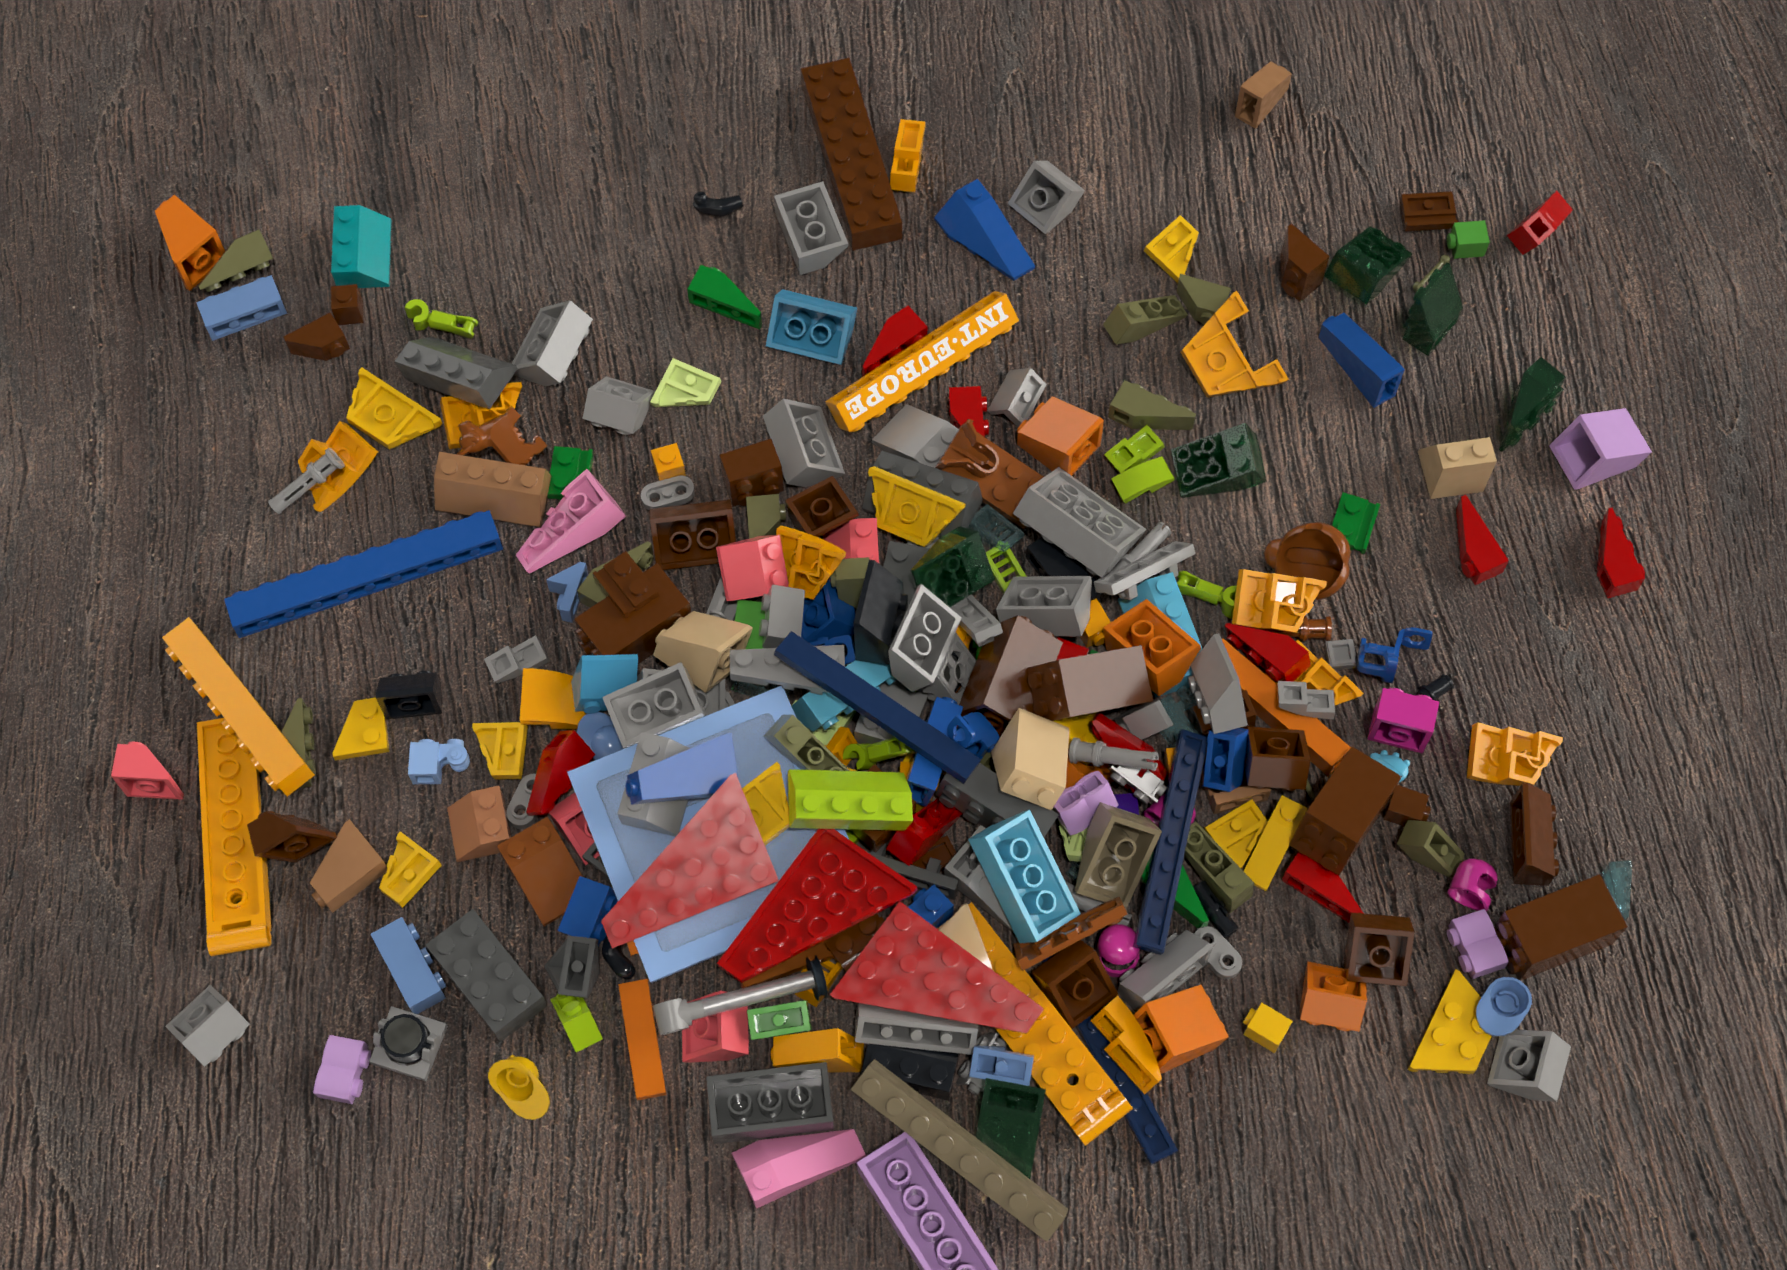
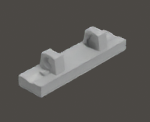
(1160, 561)
(977, 620)

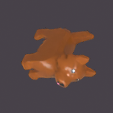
(502, 436)

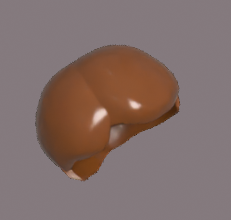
(1312, 552)

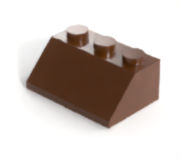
(691, 533)
(1533, 836)

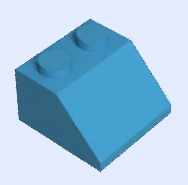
(600, 676)

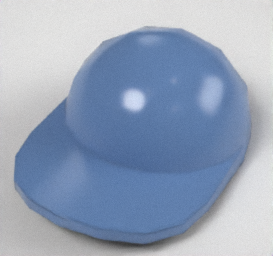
(599, 734)
(1503, 1006)

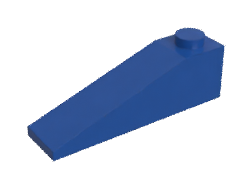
(980, 225)
(827, 615)

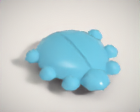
(1392, 762)

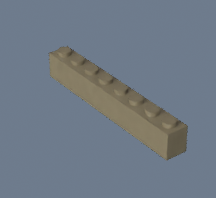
(960, 1150)

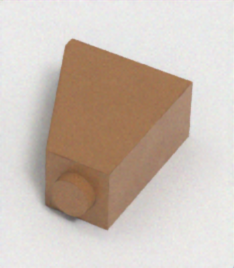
(1262, 93)
(346, 869)

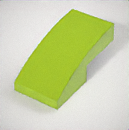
(1134, 450)
(1143, 477)

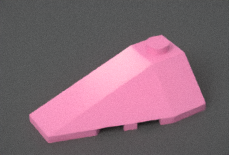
(579, 518)
(789, 1163)

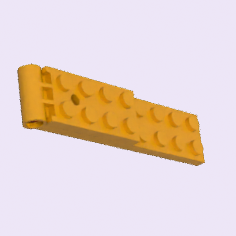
(231, 870)
(1057, 1051)

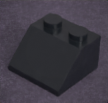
(410, 695)

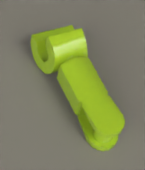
(419, 311)
(1207, 591)
(872, 753)

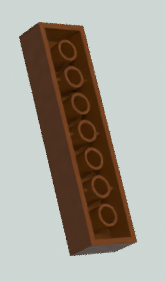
(851, 154)

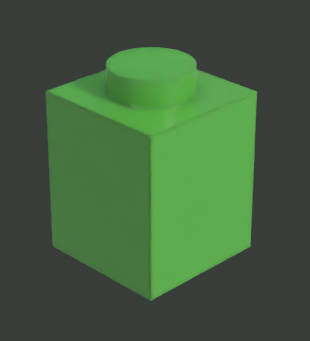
(1468, 239)

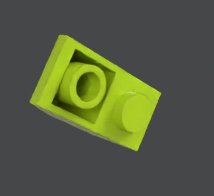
(576, 1021)

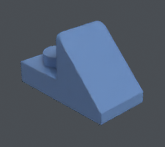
(566, 585)
(1001, 1065)

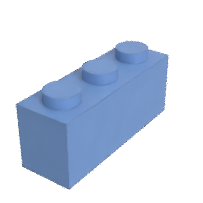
(241, 307)
(409, 965)

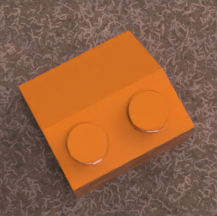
(1331, 998)

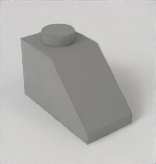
(1145, 719)

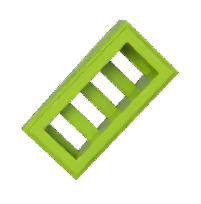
(1009, 558)

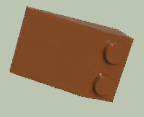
(542, 869)

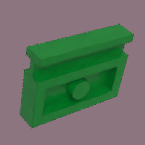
(566, 466)
(1356, 520)

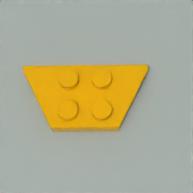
(387, 413)
(910, 508)
(768, 803)
(1453, 1035)

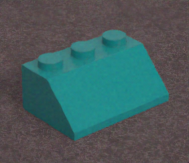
(361, 247)

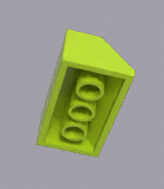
(849, 800)

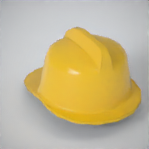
(520, 1086)

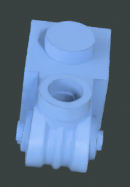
(429, 757)

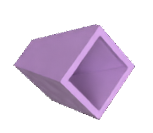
(1599, 447)

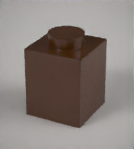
(347, 304)
(1407, 805)

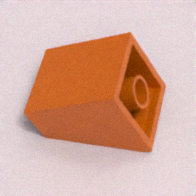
(190, 241)
(1060, 435)
(1181, 1027)

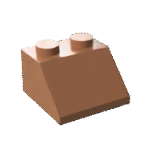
(479, 823)

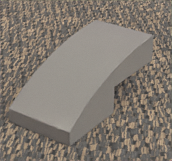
(509, 662)
(1306, 702)

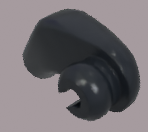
(716, 207)
(617, 960)

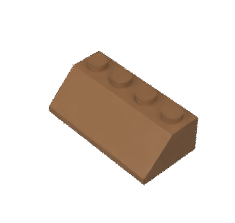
(477, 485)

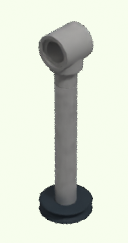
(678, 1014)

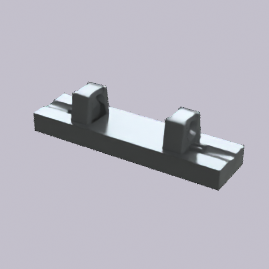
(921, 877)

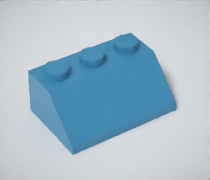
(810, 326)

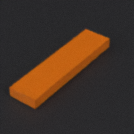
(642, 1039)

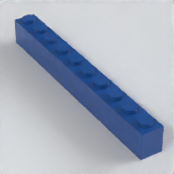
(363, 574)

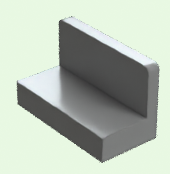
(1018, 395)

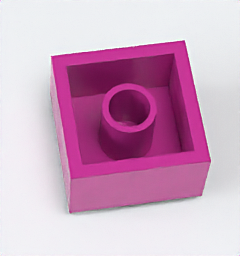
(1403, 720)

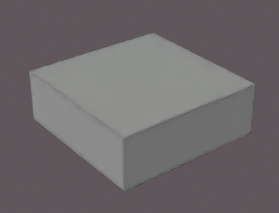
(1341, 654)

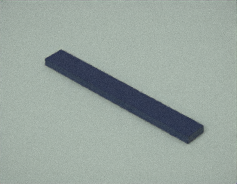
(877, 707)
(1171, 845)
(1143, 1118)

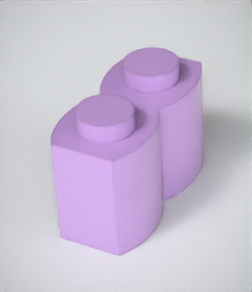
(1081, 801)
(1477, 944)
(341, 1069)

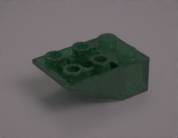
(1367, 264)
(1434, 311)
(1532, 398)
(1219, 463)
(954, 566)
(1011, 1121)

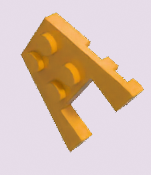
(1220, 362)

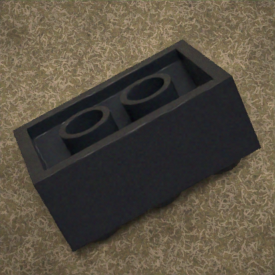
(878, 614)
(923, 1070)

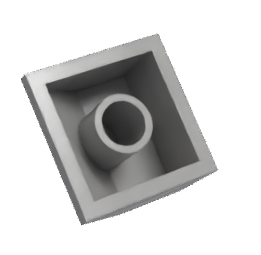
(1045, 196)
(617, 405)
(782, 614)
(208, 1025)
(1530, 1064)

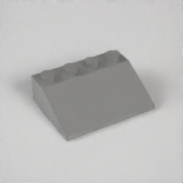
(1078, 521)

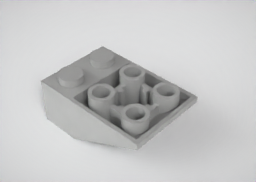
(974, 882)

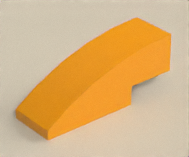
(907, 155)
(1128, 1044)

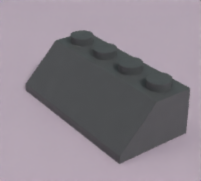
(455, 370)
(934, 479)

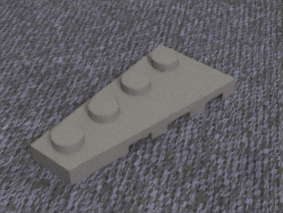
(762, 668)

